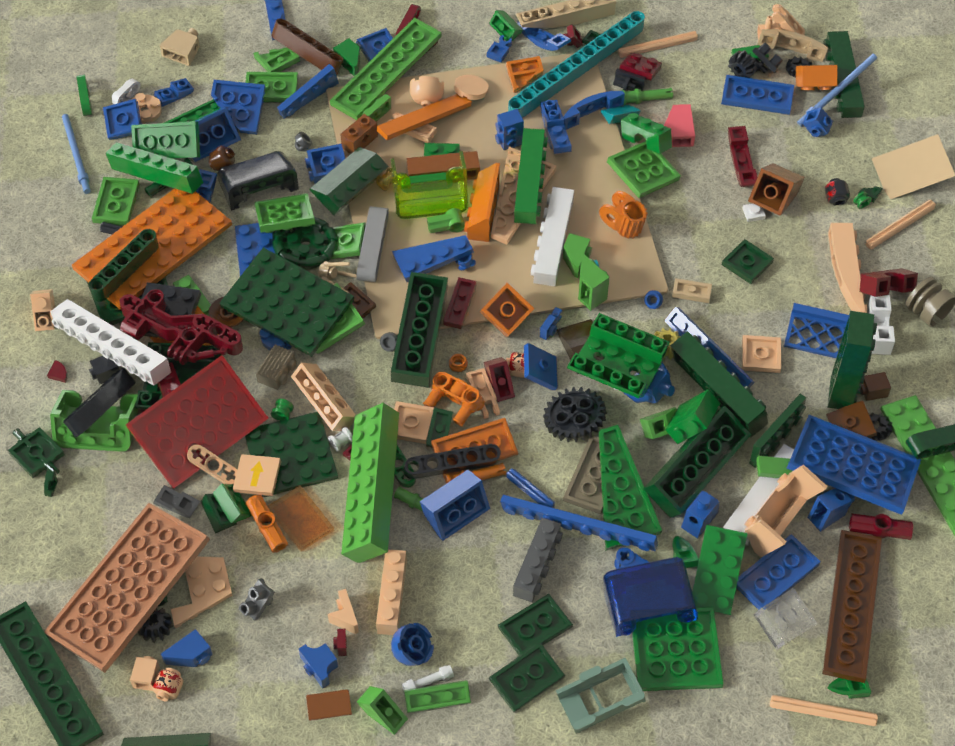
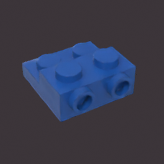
(323, 160)

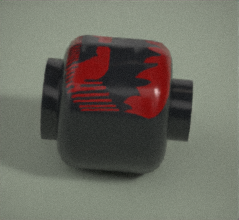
(837, 192)

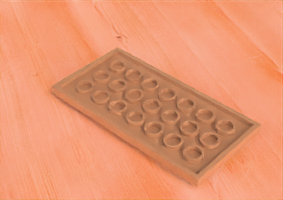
(126, 587)

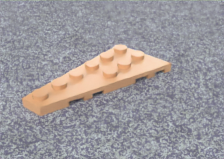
(503, 223)

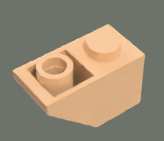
(42, 304)

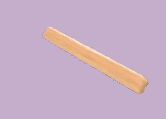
(658, 44)
(900, 224)
(823, 710)

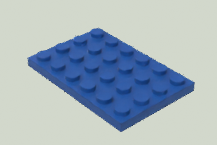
(855, 464)

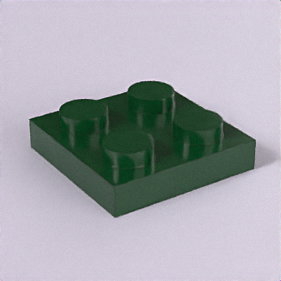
(747, 261)

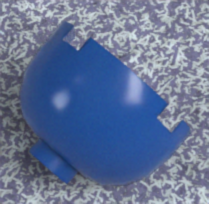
(412, 644)

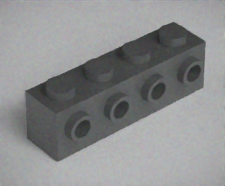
(536, 560)

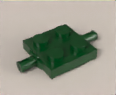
(35, 452)

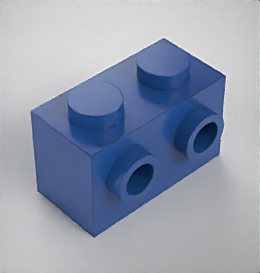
(509, 129)

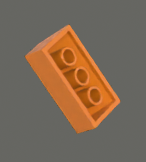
(483, 204)

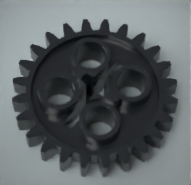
(579, 418)

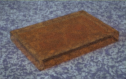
(300, 518)

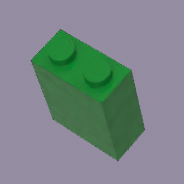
(692, 416)

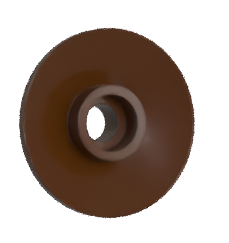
(218, 313)

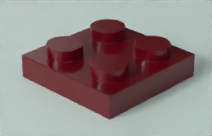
(641, 65)

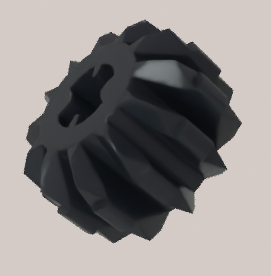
(742, 64)
(162, 627)

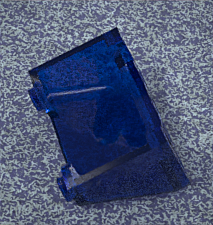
(648, 593)

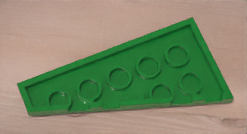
(622, 488)

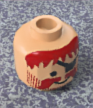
(516, 364)
(167, 684)

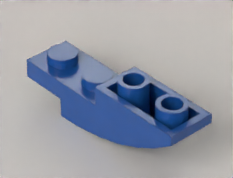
(554, 127)

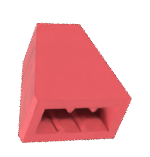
(681, 125)

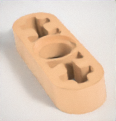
(203, 452)

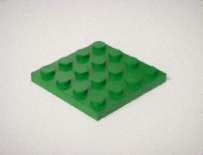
(677, 653)

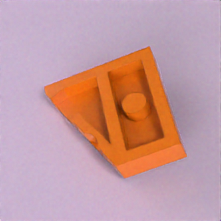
(524, 71)

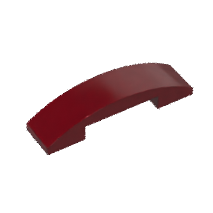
(741, 156)

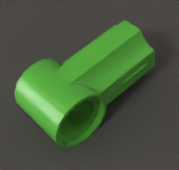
(451, 220)

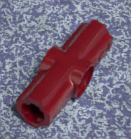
(892, 527)

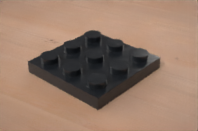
(178, 300)

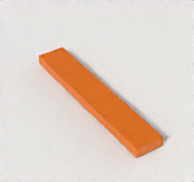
(423, 116)

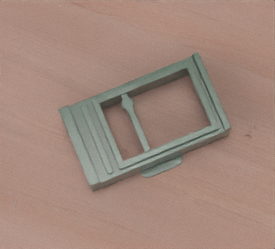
(575, 707)

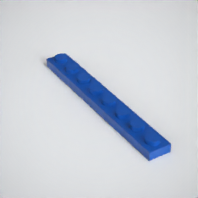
(581, 523)

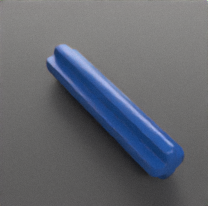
(529, 488)

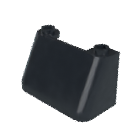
(256, 175)

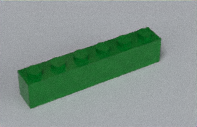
(154, 167)
(530, 176)

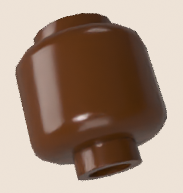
(221, 158)

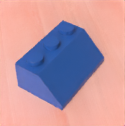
(215, 131)
(455, 504)

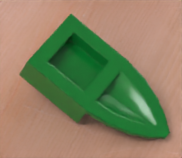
(684, 550)
(851, 688)

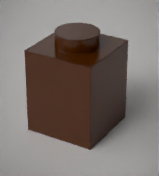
(875, 386)

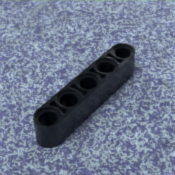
(99, 402)
(444, 467)

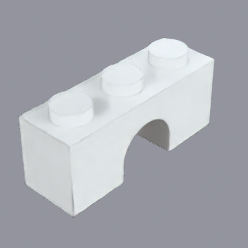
(884, 333)

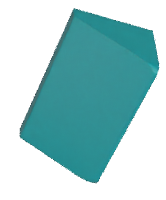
(614, 115)

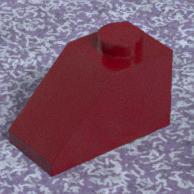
(500, 378)

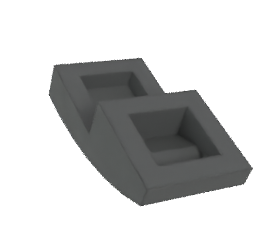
(178, 503)

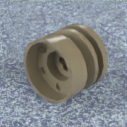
(930, 301)

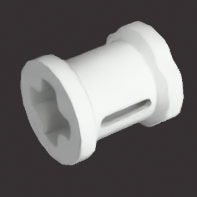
(340, 439)

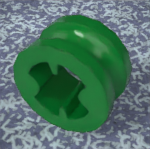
(862, 200)

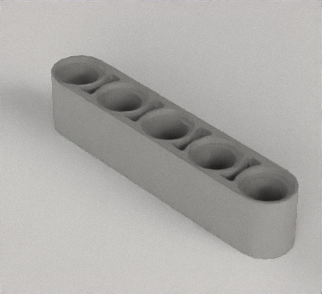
(372, 244)

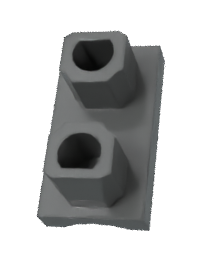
(258, 598)

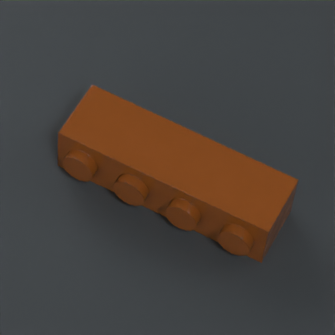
(442, 163)

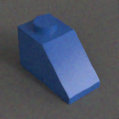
(188, 651)

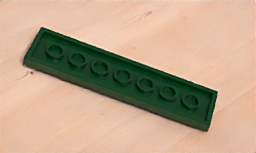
(46, 678)

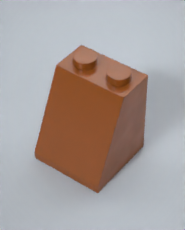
(775, 188)

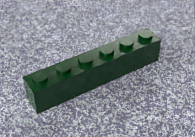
(840, 53)

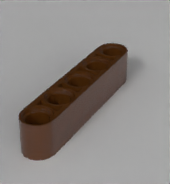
(305, 45)

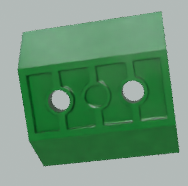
(622, 351)

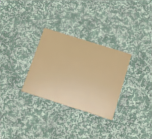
(913, 167)

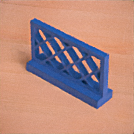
(815, 316)

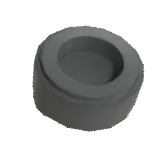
(303, 140)
(388, 341)

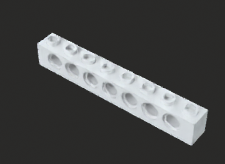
(110, 342)

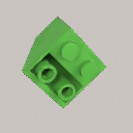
(592, 283)

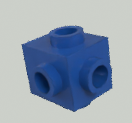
(817, 122)

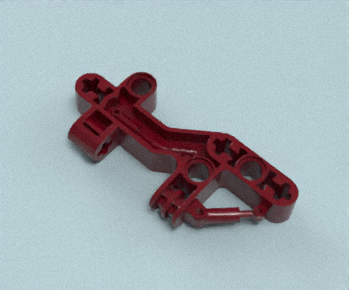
(186, 331)

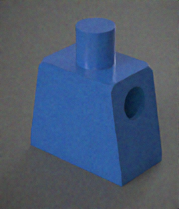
(830, 508)
(704, 509)

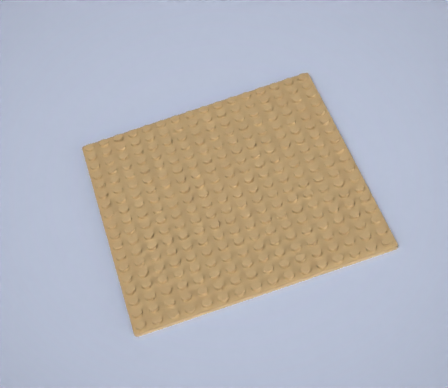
(628, 262)

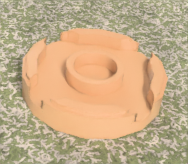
(471, 87)

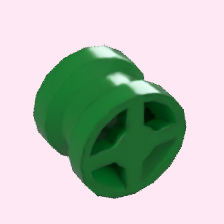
(282, 409)

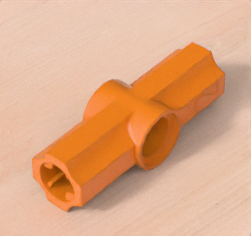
(271, 532)

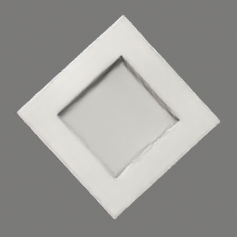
(753, 212)

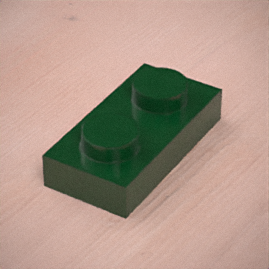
(439, 425)

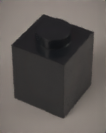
(102, 369)

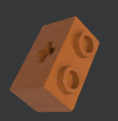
(359, 134)

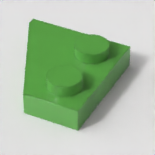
(277, 59)

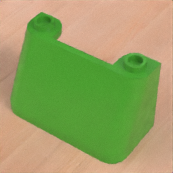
(105, 434)

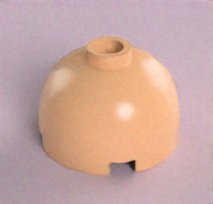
(426, 90)

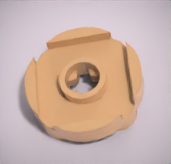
(153, 105)

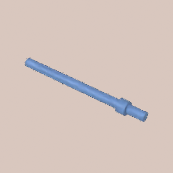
(841, 86)
(82, 176)

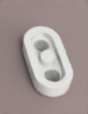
(126, 92)

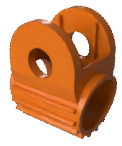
(627, 220)

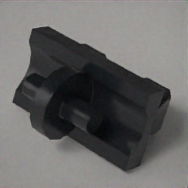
(772, 64)
(628, 80)

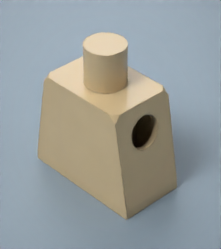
(181, 46)

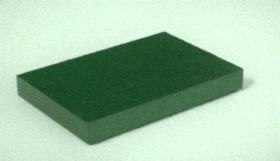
(535, 624)
(526, 677)

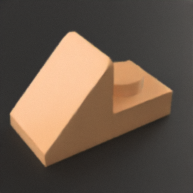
(345, 616)

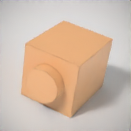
(144, 672)

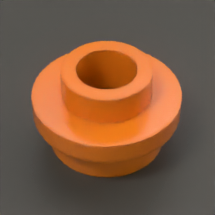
(458, 358)

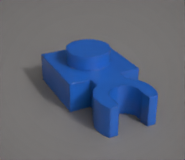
(499, 50)
(549, 326)

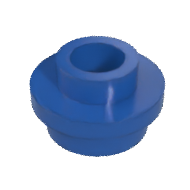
(649, 303)

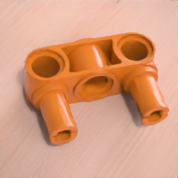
(458, 392)

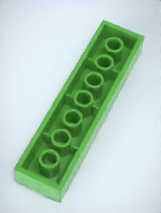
(370, 483)

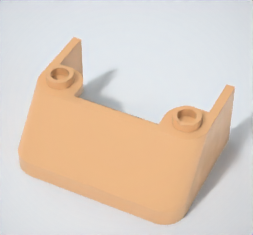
(780, 508)

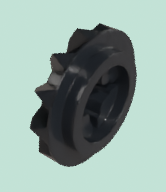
(792, 63)
(885, 427)

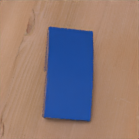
(176, 91)

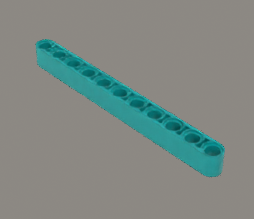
(578, 64)

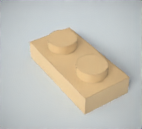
(692, 290)

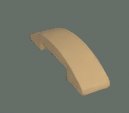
(793, 41)

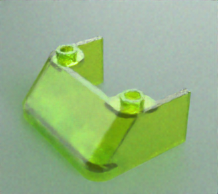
(430, 197)

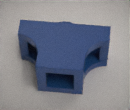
(318, 662)

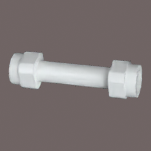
(444, 673)

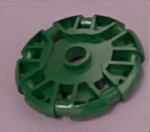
(313, 250)

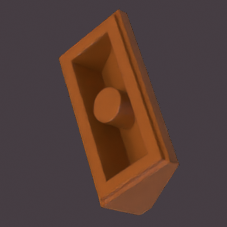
(328, 704)

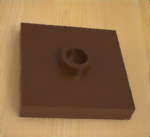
(853, 418)

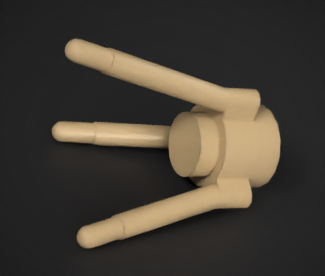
(328, 271)

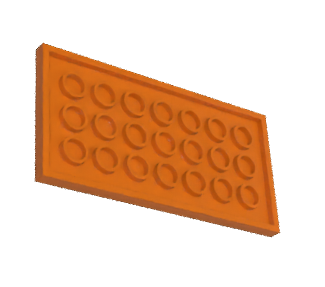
(182, 227)

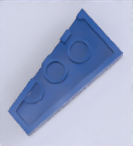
(308, 92)
(431, 255)

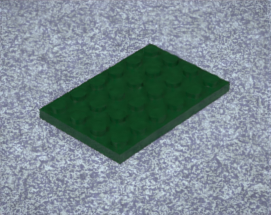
(287, 301)

